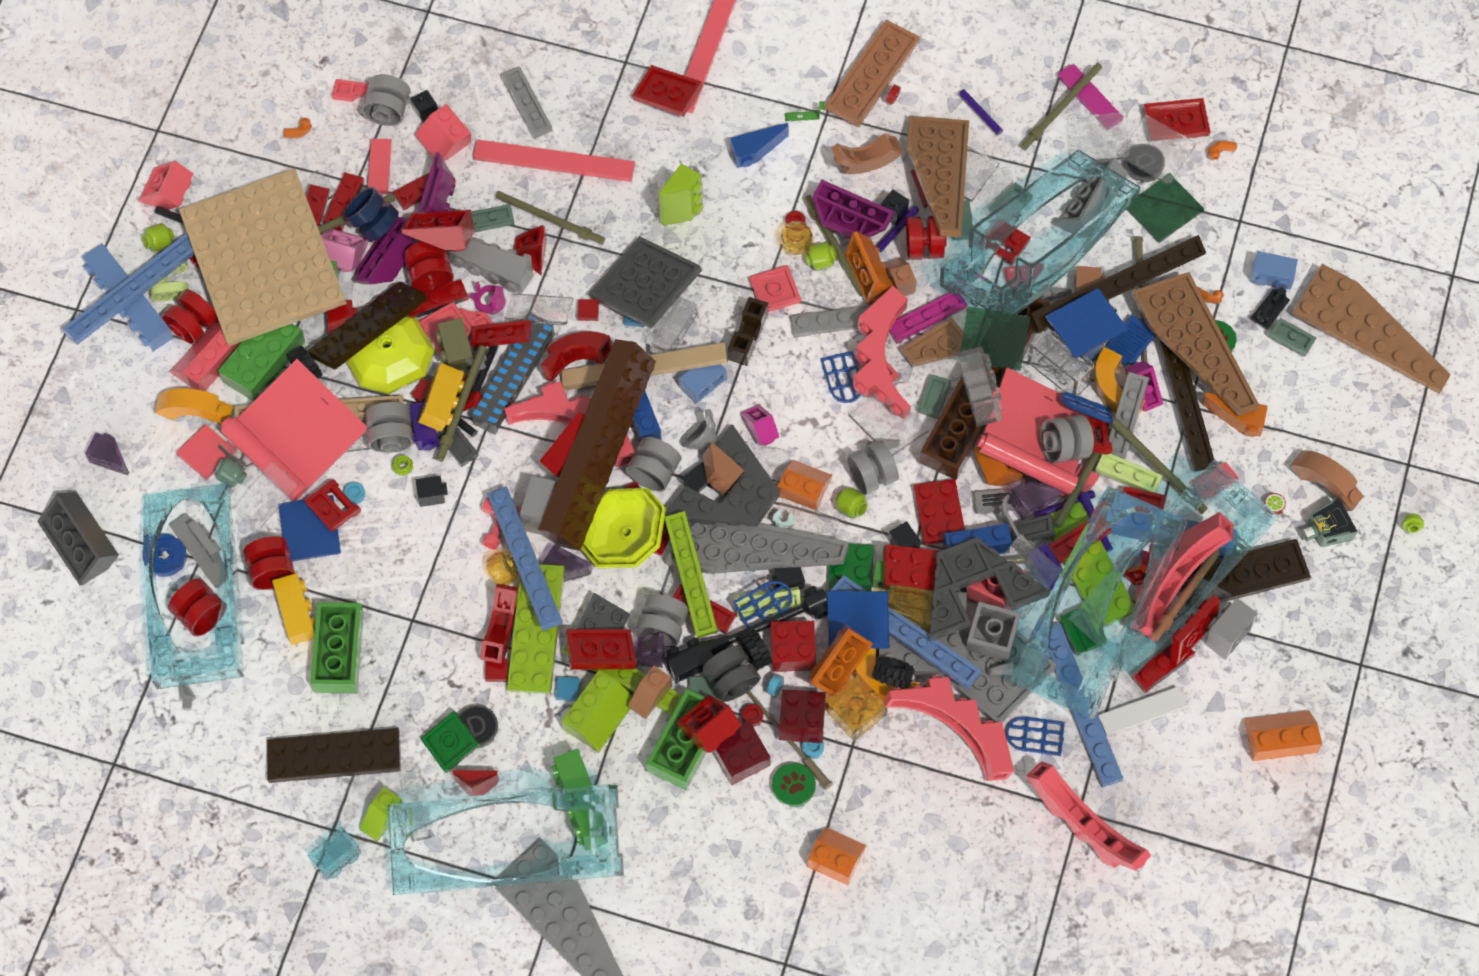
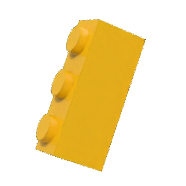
(442, 397)
(295, 608)

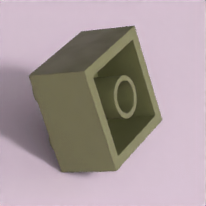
(455, 342)

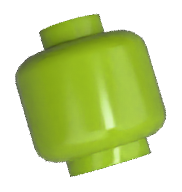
(157, 237)
(821, 256)
(851, 502)

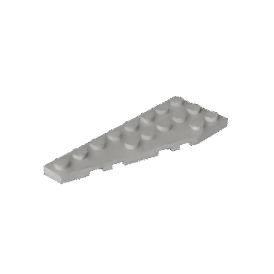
(764, 547)
(560, 915)

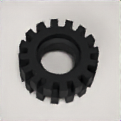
(305, 358)
(755, 649)
(893, 672)

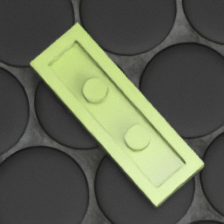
(1128, 473)
(768, 601)

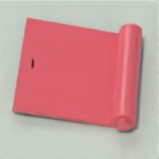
(295, 428)
(1017, 435)

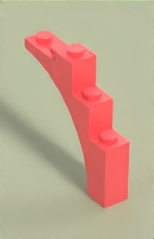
(874, 376)
(555, 406)
(1192, 550)
(962, 715)
(1086, 825)

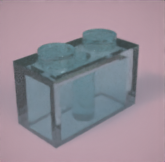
(334, 854)

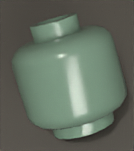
(229, 472)

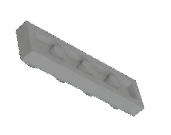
(527, 102)
(826, 321)
(1128, 411)

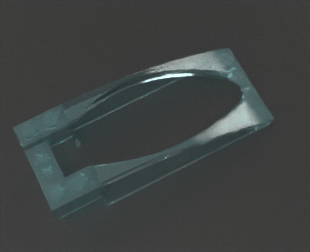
(1031, 281)
(1215, 478)
(229, 633)
(1086, 699)
(598, 800)

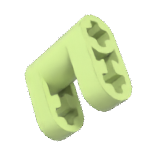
(169, 291)

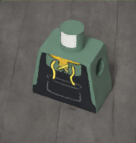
(1330, 525)

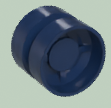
(371, 214)

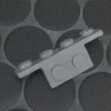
(200, 548)

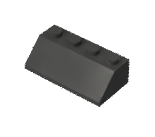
(77, 537)

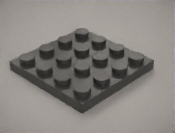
(645, 282)

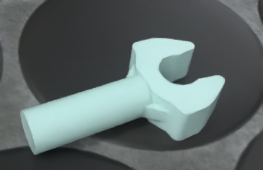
(776, 518)

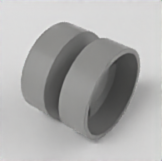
(386, 100)
(389, 427)
(1066, 439)
(653, 464)
(873, 466)
(664, 615)

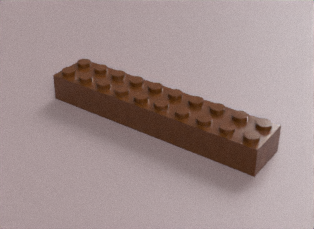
(955, 430)
(597, 445)

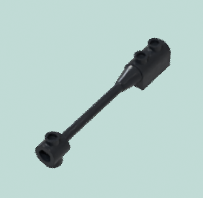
(691, 659)

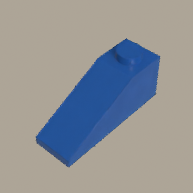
(753, 146)

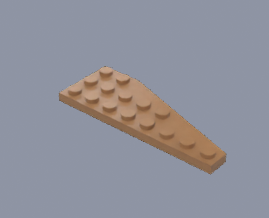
(939, 160)
(1357, 319)
(1186, 326)

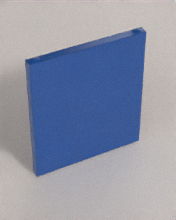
(1086, 323)
(306, 533)
(863, 612)

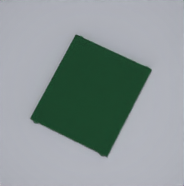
(1164, 209)
(998, 333)

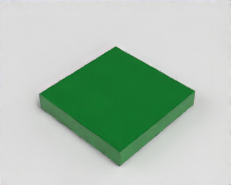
(450, 741)

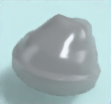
(702, 434)

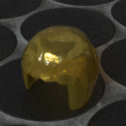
(796, 238)
(502, 568)

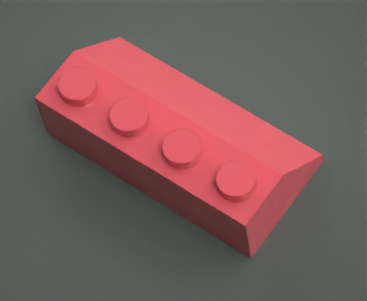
(204, 359)

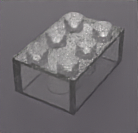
(1057, 364)
(980, 386)

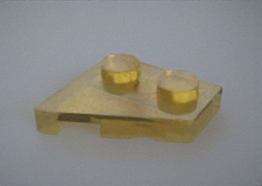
(911, 603)

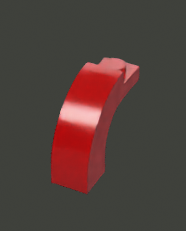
(575, 347)
(501, 626)

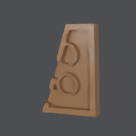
(935, 345)

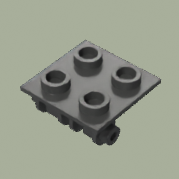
(602, 615)

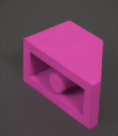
(1152, 394)
(760, 424)

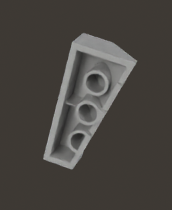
(1087, 200)
(495, 264)

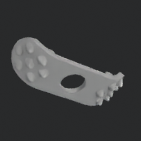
(1005, 517)

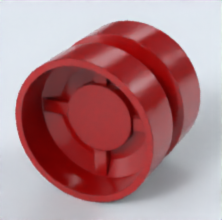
(919, 238)
(427, 266)
(190, 316)
(267, 561)
(196, 607)

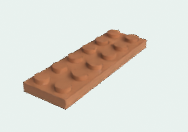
(872, 73)

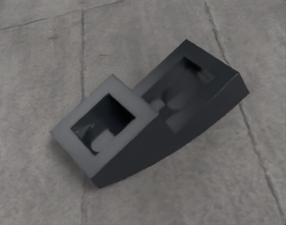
(424, 105)
(695, 478)

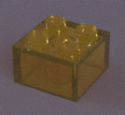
(856, 707)

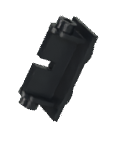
(1271, 308)

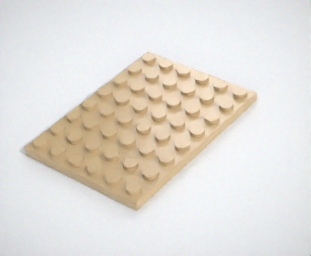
(262, 257)

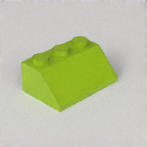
(681, 196)
(597, 711)

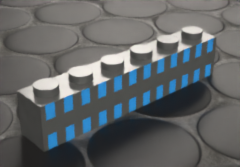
(511, 378)

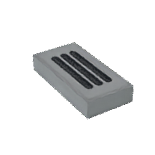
(990, 500)

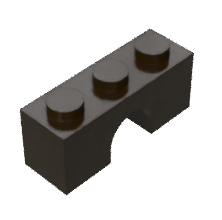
(752, 323)

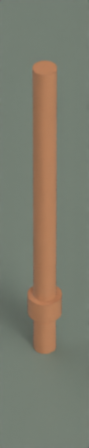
(1167, 620)

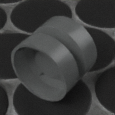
(731, 673)

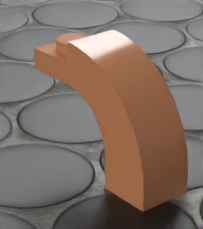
(869, 157)
(1330, 474)

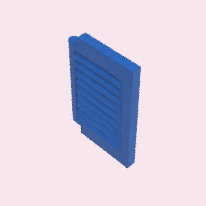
(1133, 342)

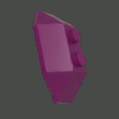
(437, 187)
(849, 212)
(385, 256)

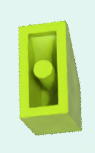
(376, 819)

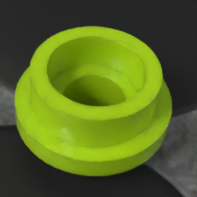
(399, 460)
(1413, 523)

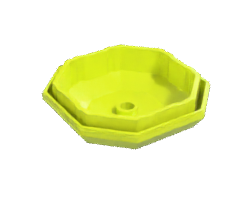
(398, 365)
(616, 516)

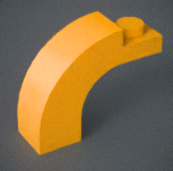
(1104, 379)
(192, 402)
(865, 670)

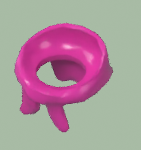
(497, 301)

